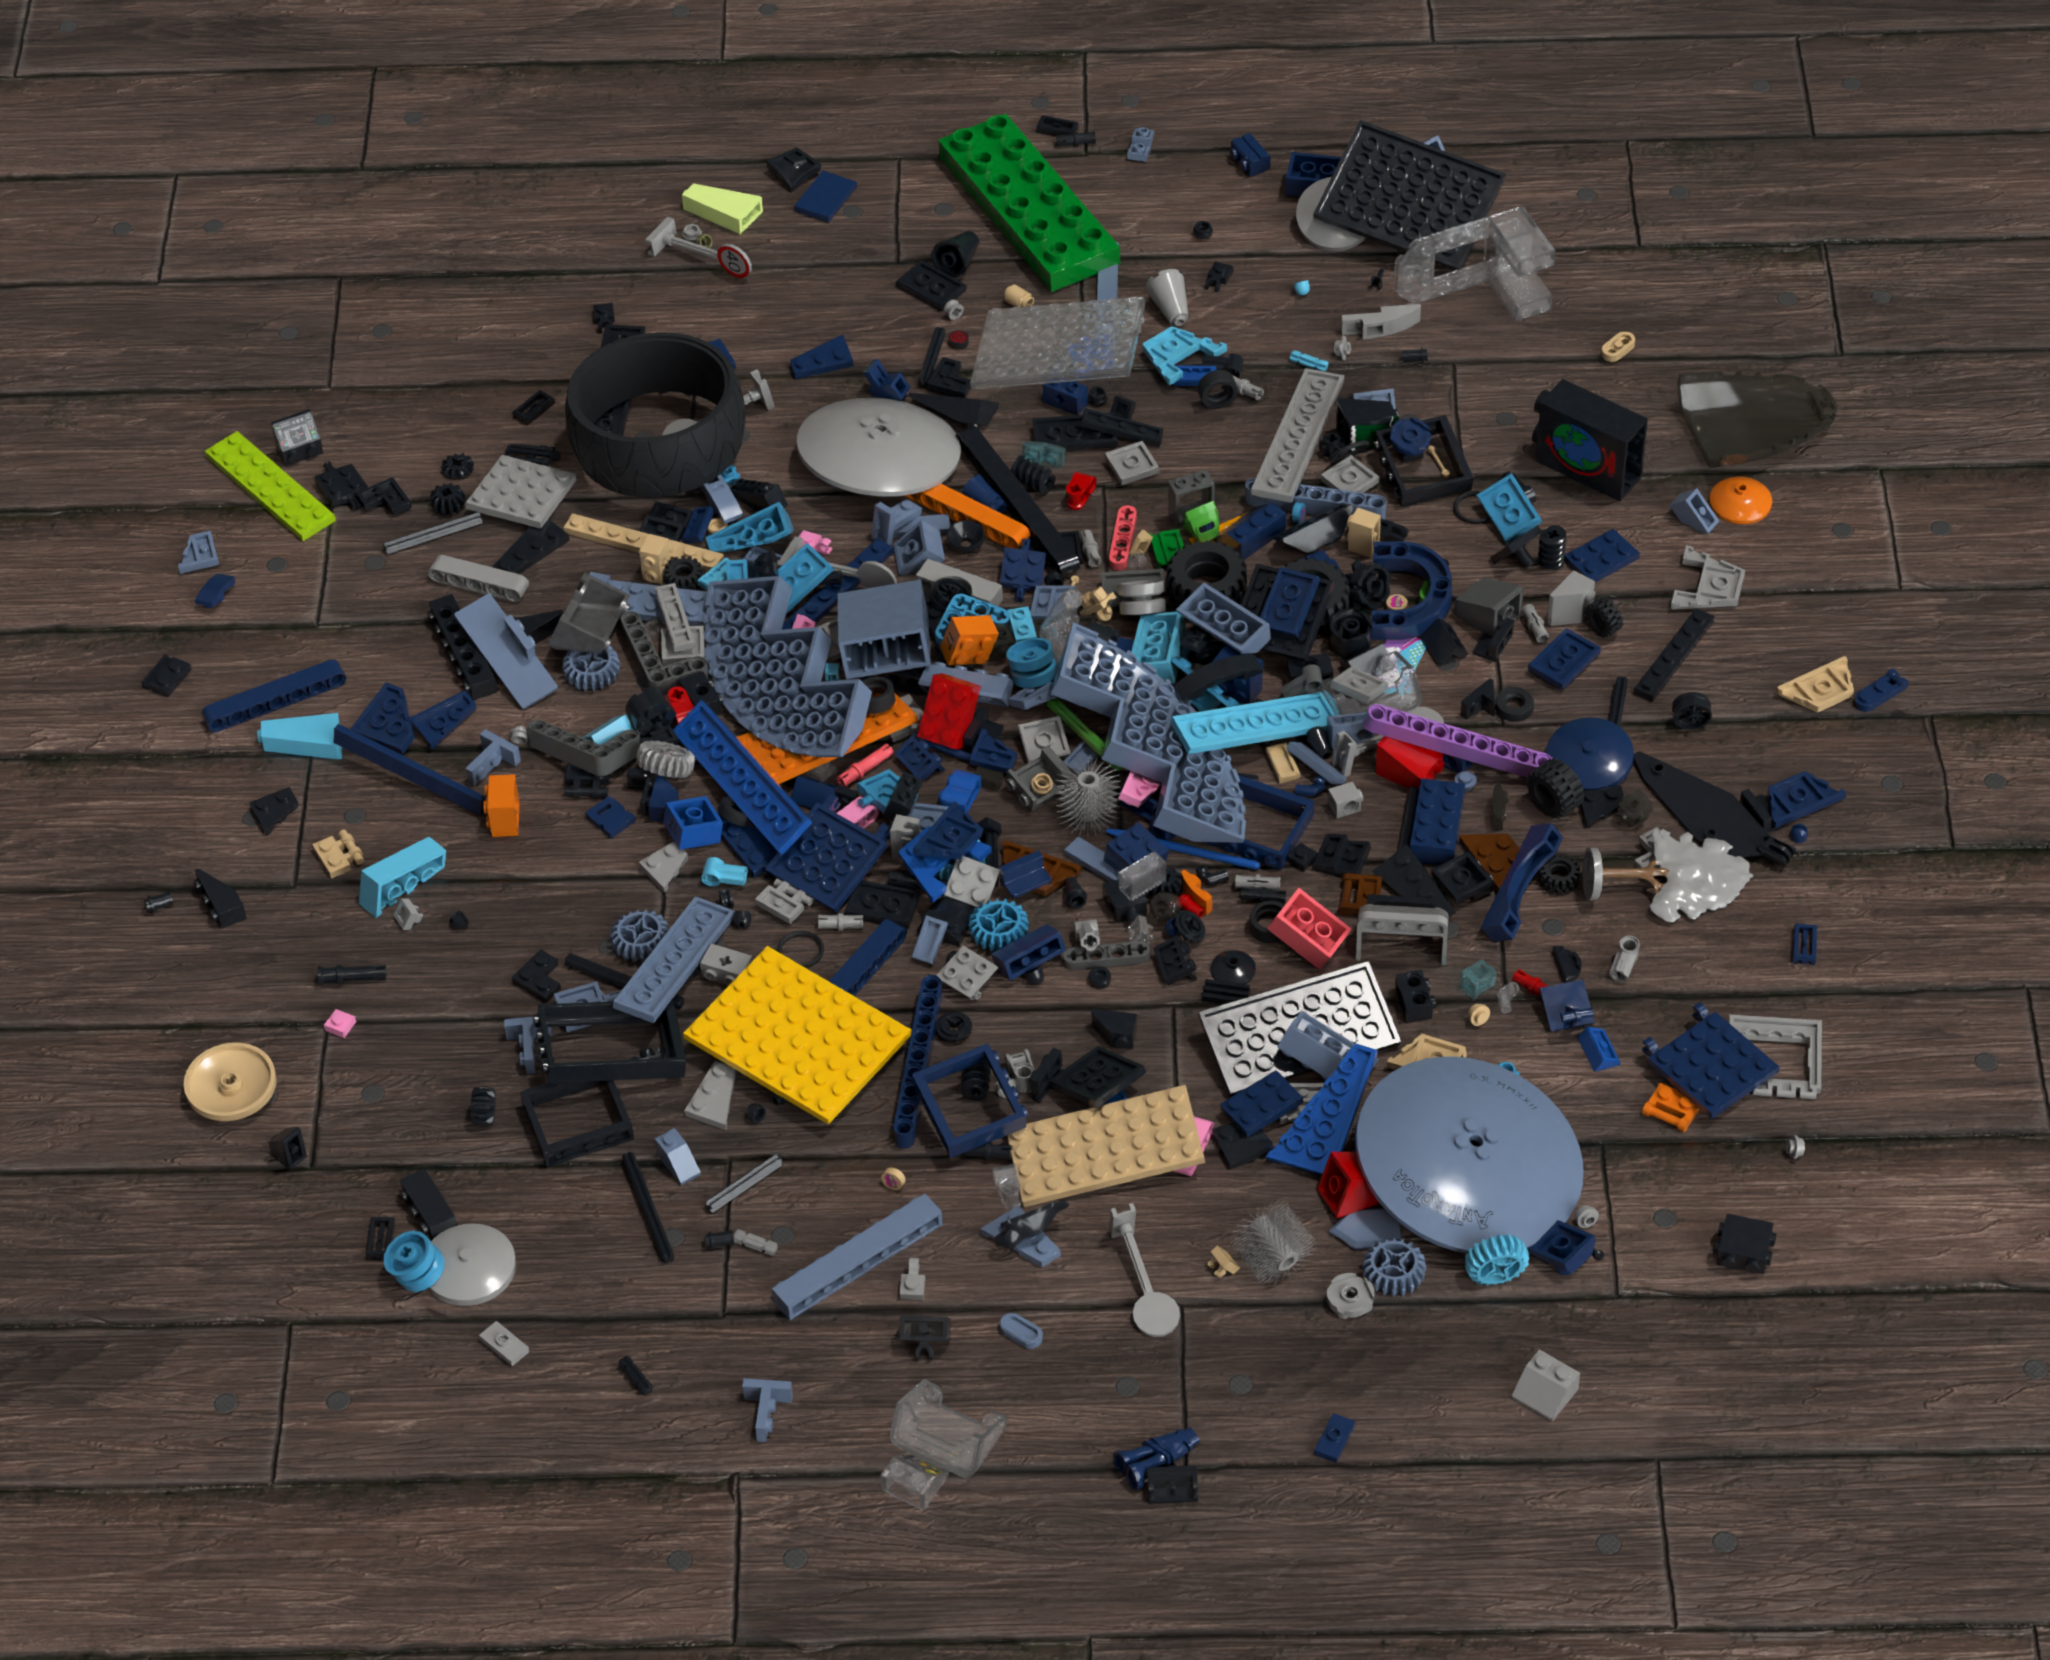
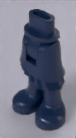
(1161, 1450)

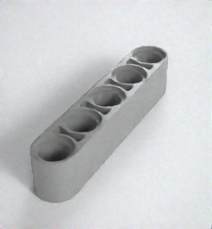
(478, 578)

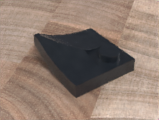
(793, 167)
(1238, 1148)

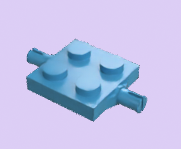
(878, 789)

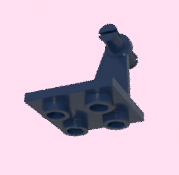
(1567, 1005)

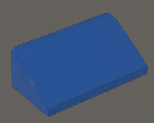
(1598, 1048)

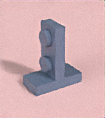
(889, 519)
(494, 751)
(524, 1031)
(767, 1393)

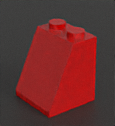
(1407, 762)
(1344, 1185)

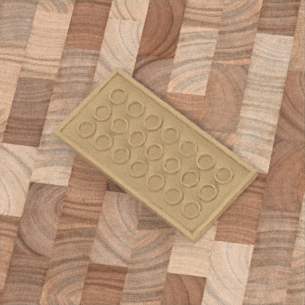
(1106, 1146)

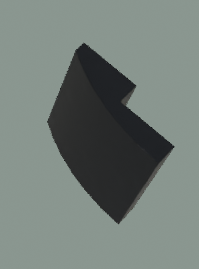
(666, 521)
(1341, 856)

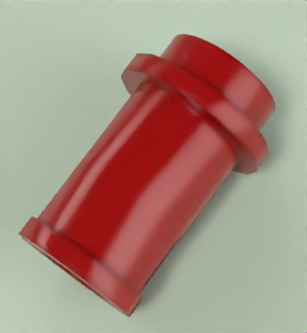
(1190, 905)

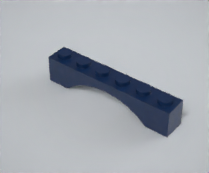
(1504, 914)

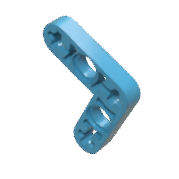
(954, 610)

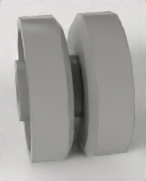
(1142, 599)

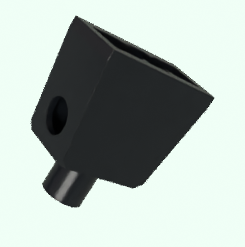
(1120, 905)

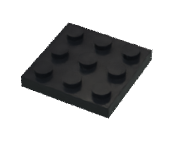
(1097, 1076)

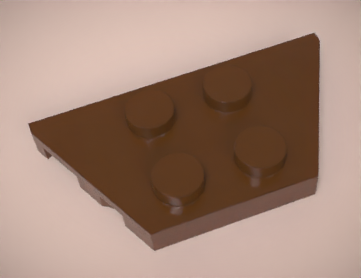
(1494, 853)
(1057, 868)

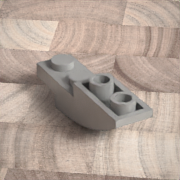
(1386, 322)

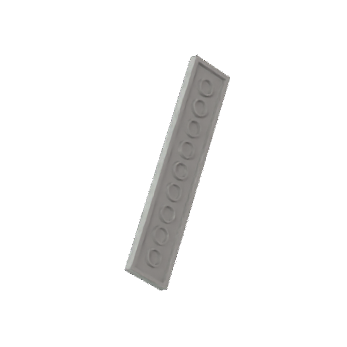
(1297, 435)

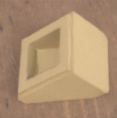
(1141, 542)

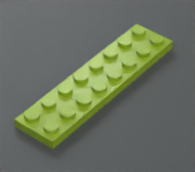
(270, 486)

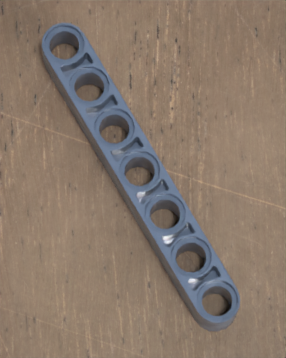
(1321, 499)

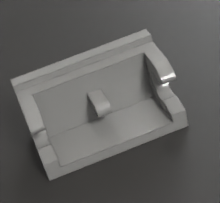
(902, 832)

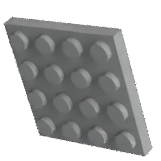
(521, 491)

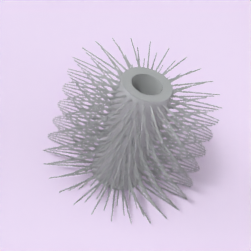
(1088, 796)
(1273, 1242)

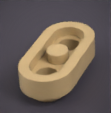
(1618, 346)

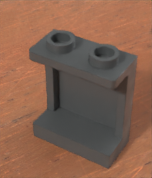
(1021, 779)

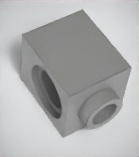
(1345, 799)

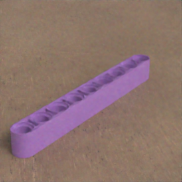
(1452, 740)

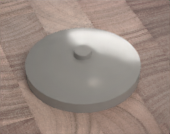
(1318, 232)
(477, 1264)

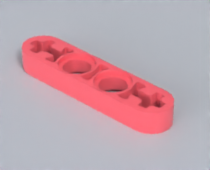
(1120, 537)

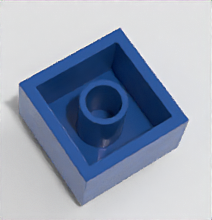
(692, 822)

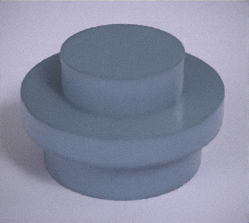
(1467, 778)

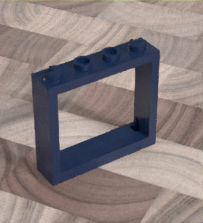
(1279, 800)
(982, 1135)

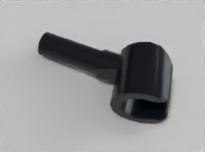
(1377, 279)

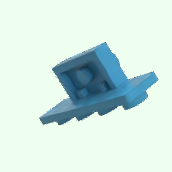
(1212, 696)

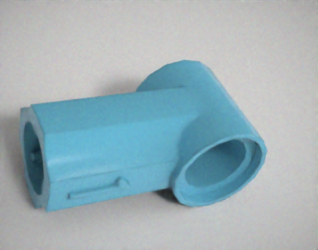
(718, 872)

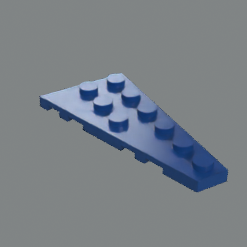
(1328, 1116)

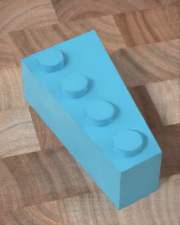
(399, 874)

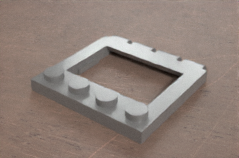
(1786, 1031)

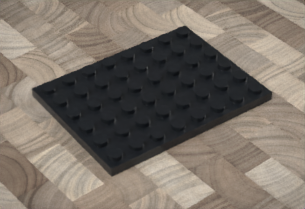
(1405, 191)

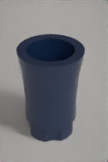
(981, 492)

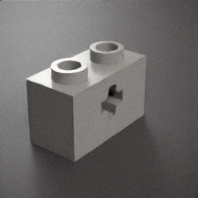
(723, 964)

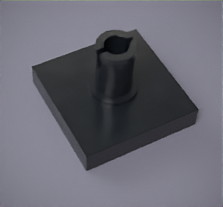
(1518, 548)

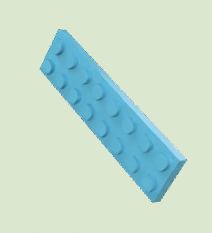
(1251, 722)

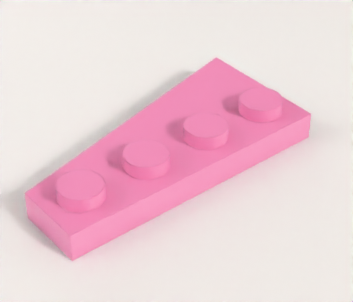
(1138, 789)

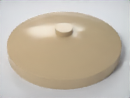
(230, 1081)

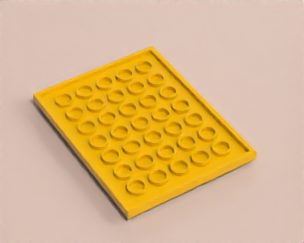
(797, 1034)

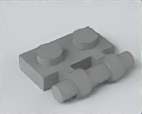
(781, 905)

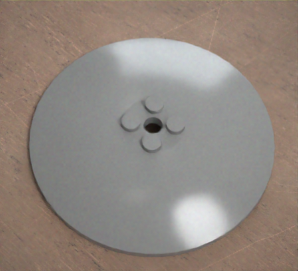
(878, 447)

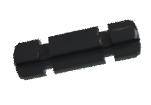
(635, 1375)

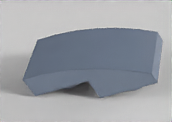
(1140, 144)

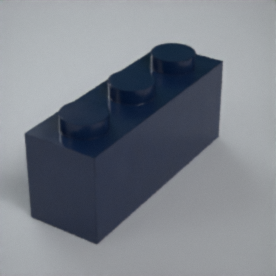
(1028, 952)

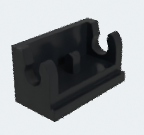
(1172, 1484)

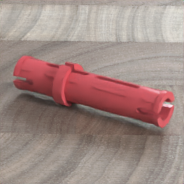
(858, 769)

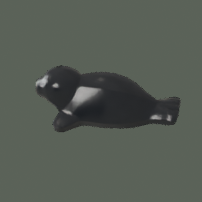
(1027, 1225)

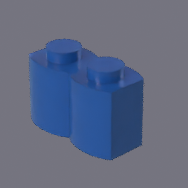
(961, 788)

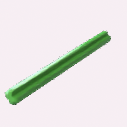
(1079, 727)

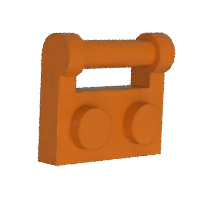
(1672, 1102)

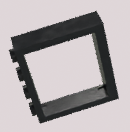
(1464, 482)
(583, 1143)

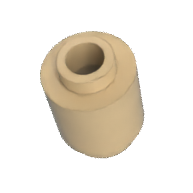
(1018, 297)

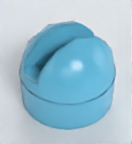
(1302, 288)

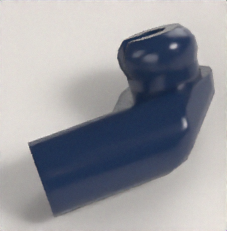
(1311, 790)

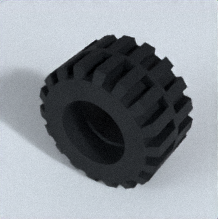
(1555, 788)

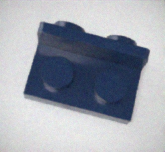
(917, 759)

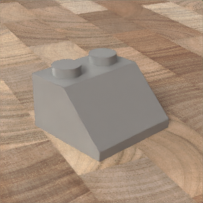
(1570, 599)
(1546, 1385)

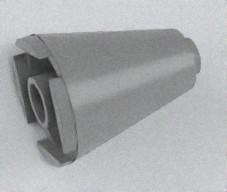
(1169, 295)

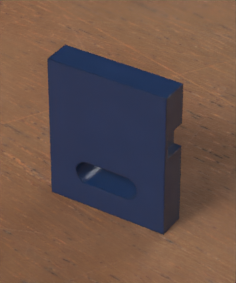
(612, 820)

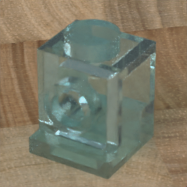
(1478, 978)

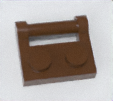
(1366, 885)

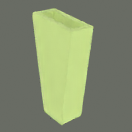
(722, 206)

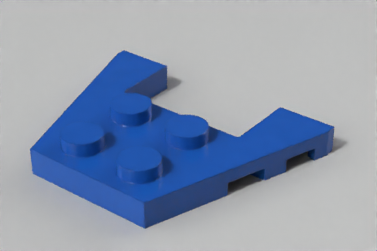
(926, 867)

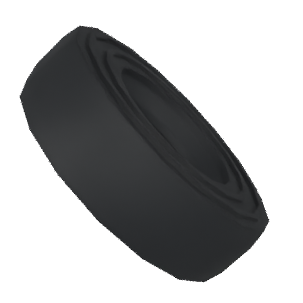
(1514, 714)
(731, 812)

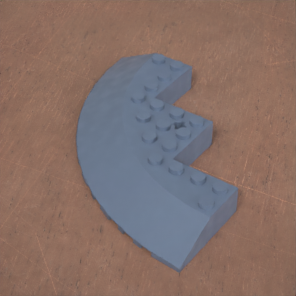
(775, 674)
(1198, 790)

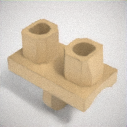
(1096, 603)

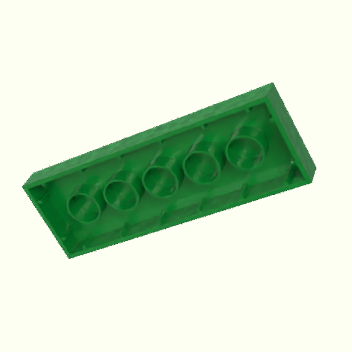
(1029, 202)

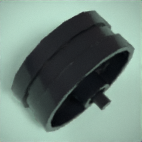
(944, 591)
(1691, 707)

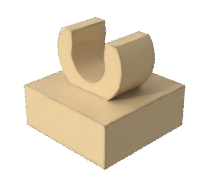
(1224, 1260)

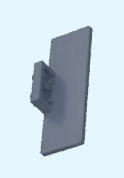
(507, 650)

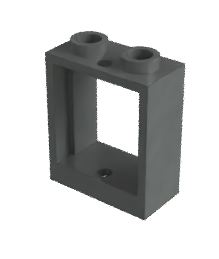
(1185, 485)

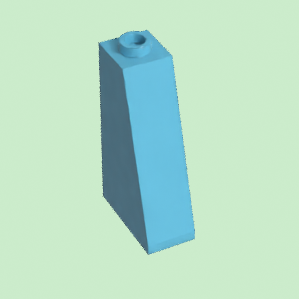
(301, 736)

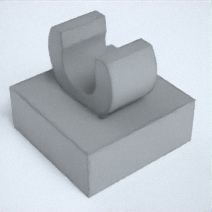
(407, 914)

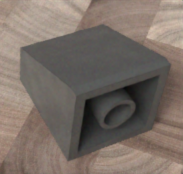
(1489, 604)

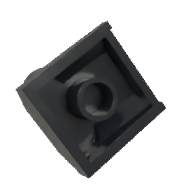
(955, 914)

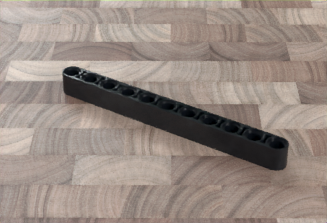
(1018, 500)

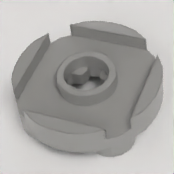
(1350, 1307)

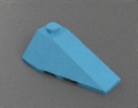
(754, 530)

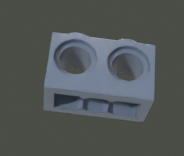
(1350, 724)

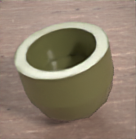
(705, 239)

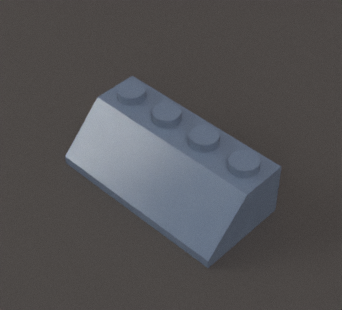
(1225, 620)
(994, 689)
(1315, 1045)

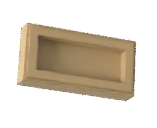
(1282, 763)

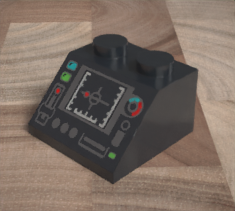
(296, 437)

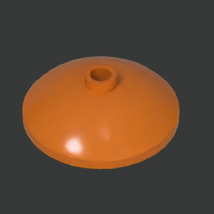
(1740, 500)

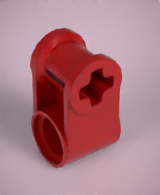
(1079, 490)
(680, 702)

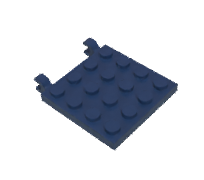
(829, 856)
(1711, 1063)

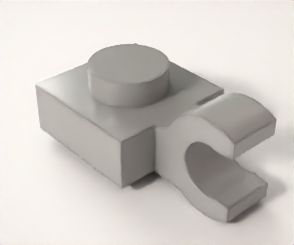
(912, 1284)

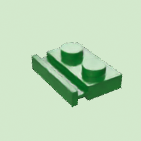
(1165, 545)

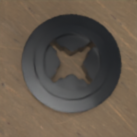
(456, 471)
(1195, 925)
(954, 1019)

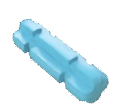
(1309, 361)

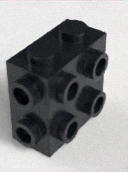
(1745, 1243)

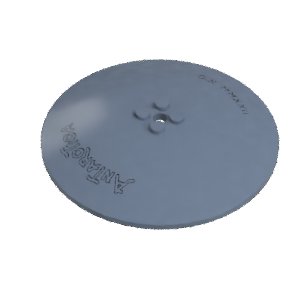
(1442, 1187)

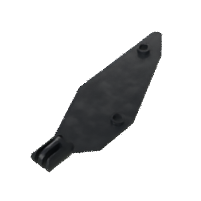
(1711, 811)

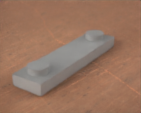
(674, 617)

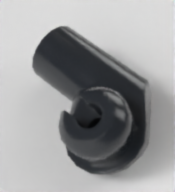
(1209, 878)

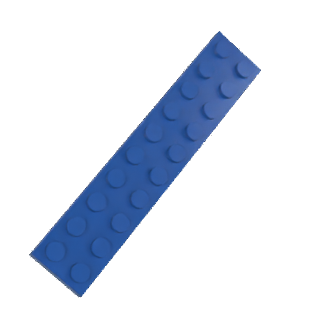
(742, 777)

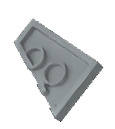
(713, 1096)

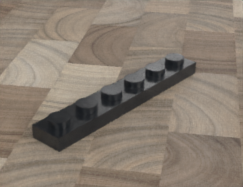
(1674, 654)

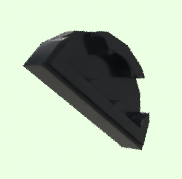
(1568, 963)

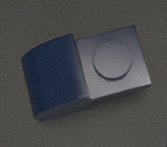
(885, 385)

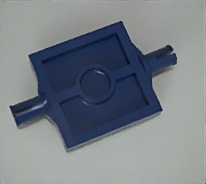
(1022, 569)

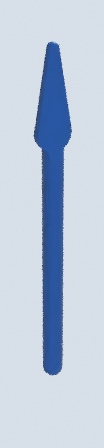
(1195, 851)

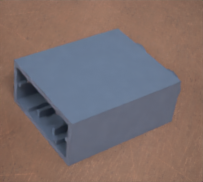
(883, 629)

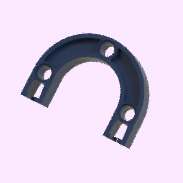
(1433, 569)

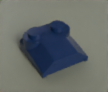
(1564, 1247)

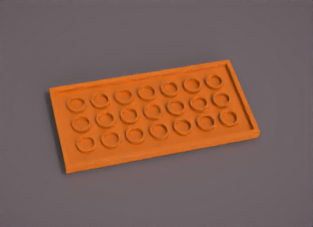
(786, 765)

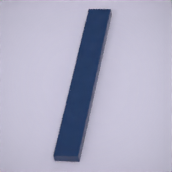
(409, 769)

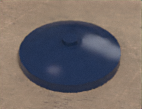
(1594, 750)

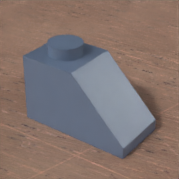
(1694, 511)
(677, 1156)

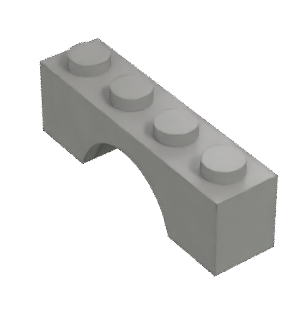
(978, 587)

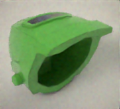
(1202, 522)

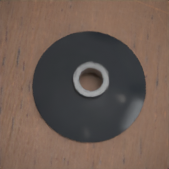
(1233, 967)

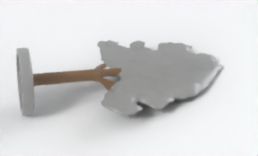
(1695, 875)

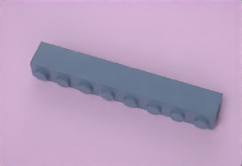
(857, 1256)

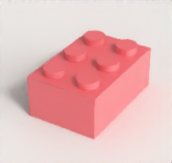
(1309, 928)

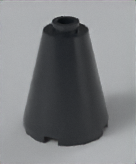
(955, 253)

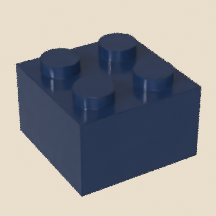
(1241, 690)
(1132, 847)

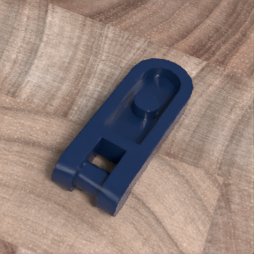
(1880, 691)

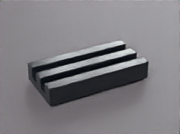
(1056, 126)
(536, 409)
(1227, 990)
(382, 1220)

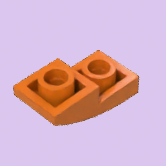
(1192, 887)

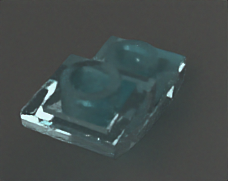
(1042, 452)

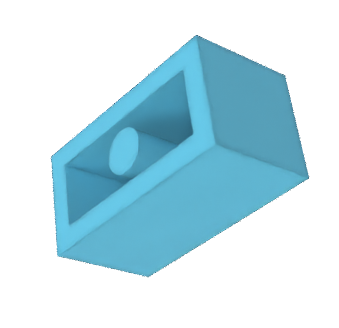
(832, 672)

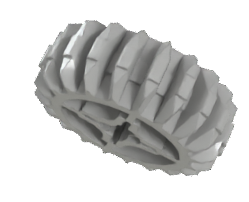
(665, 759)

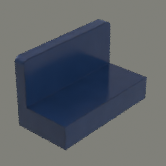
(810, 791)
(1024, 874)

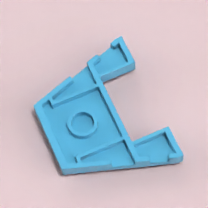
(1175, 345)

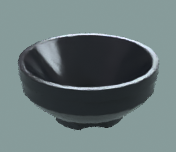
(965, 531)

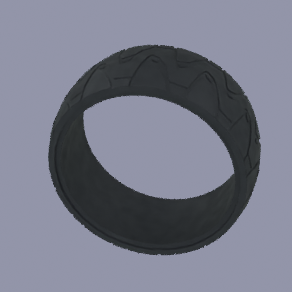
(664, 462)

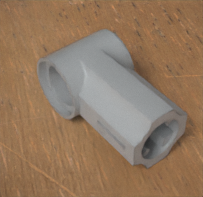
(1087, 933)
(1625, 959)

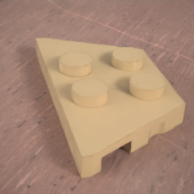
(1820, 687)
(1426, 1047)

